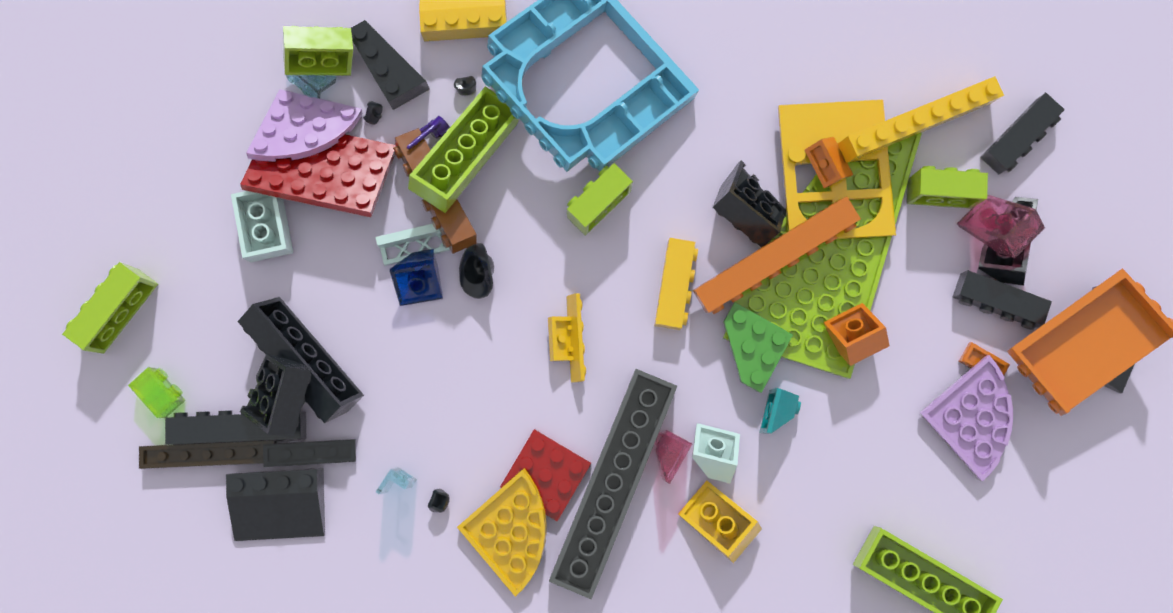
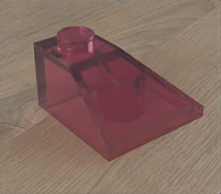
(670, 453)

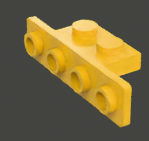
(566, 338)

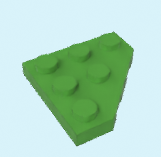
(754, 345)

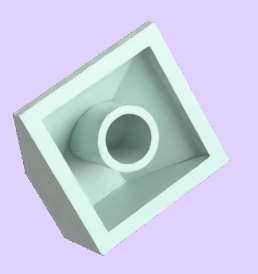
(716, 452)

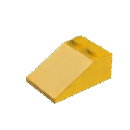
(720, 521)

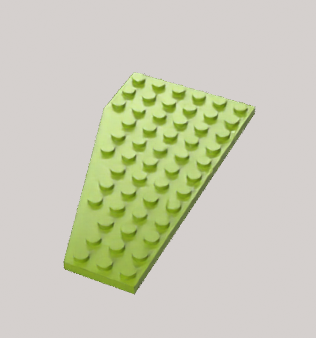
(836, 274)

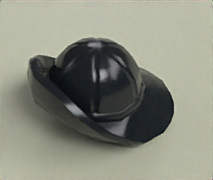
(476, 271)

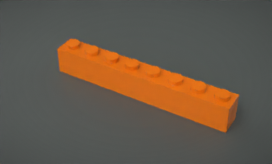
(777, 254)

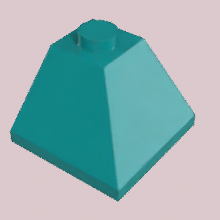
(779, 410)

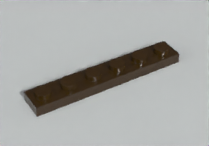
(202, 454)

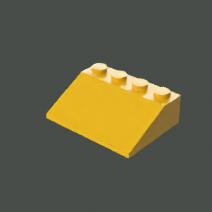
(460, 18)

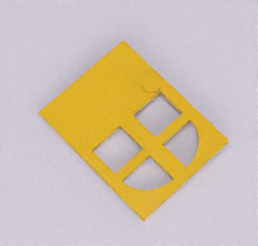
(807, 124)

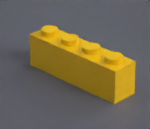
(675, 284)

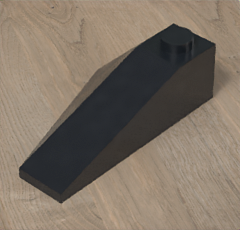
(1005, 268)

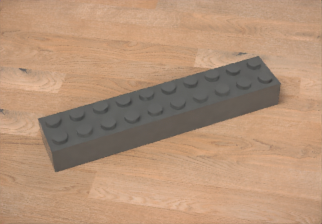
(612, 484)

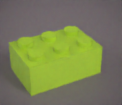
(317, 50)
(947, 187)
(599, 198)

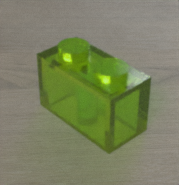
(157, 392)

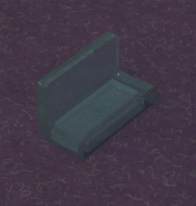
(397, 476)

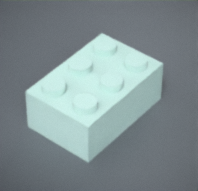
(261, 226)

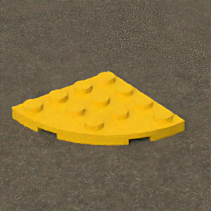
(510, 531)

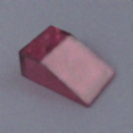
(1003, 225)

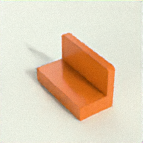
(828, 161)

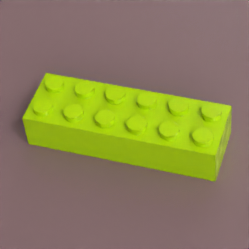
(462, 150)
(921, 576)

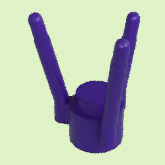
(435, 127)

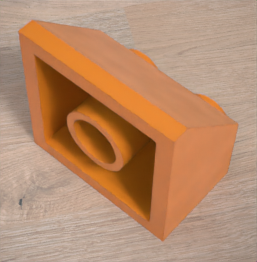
(857, 334)

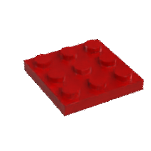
(552, 469)

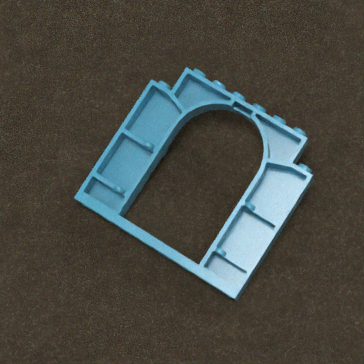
(617, 127)

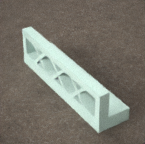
(405, 237)

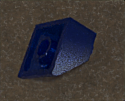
(417, 278)

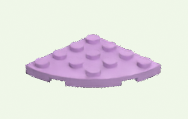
(301, 127)
(975, 417)

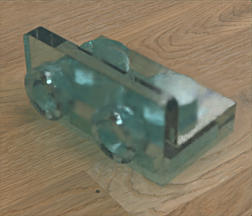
(312, 84)

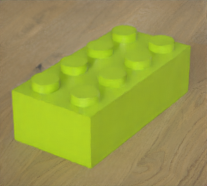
(109, 308)

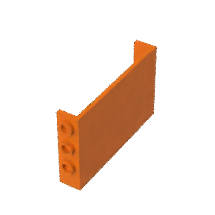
(1092, 342)

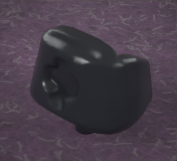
(465, 85)
(373, 112)
(439, 501)

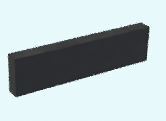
(309, 453)

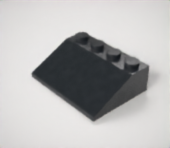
(276, 504)

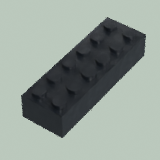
(283, 335)

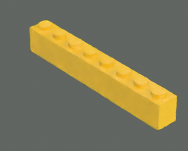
(920, 119)

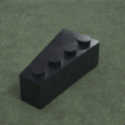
(390, 70)

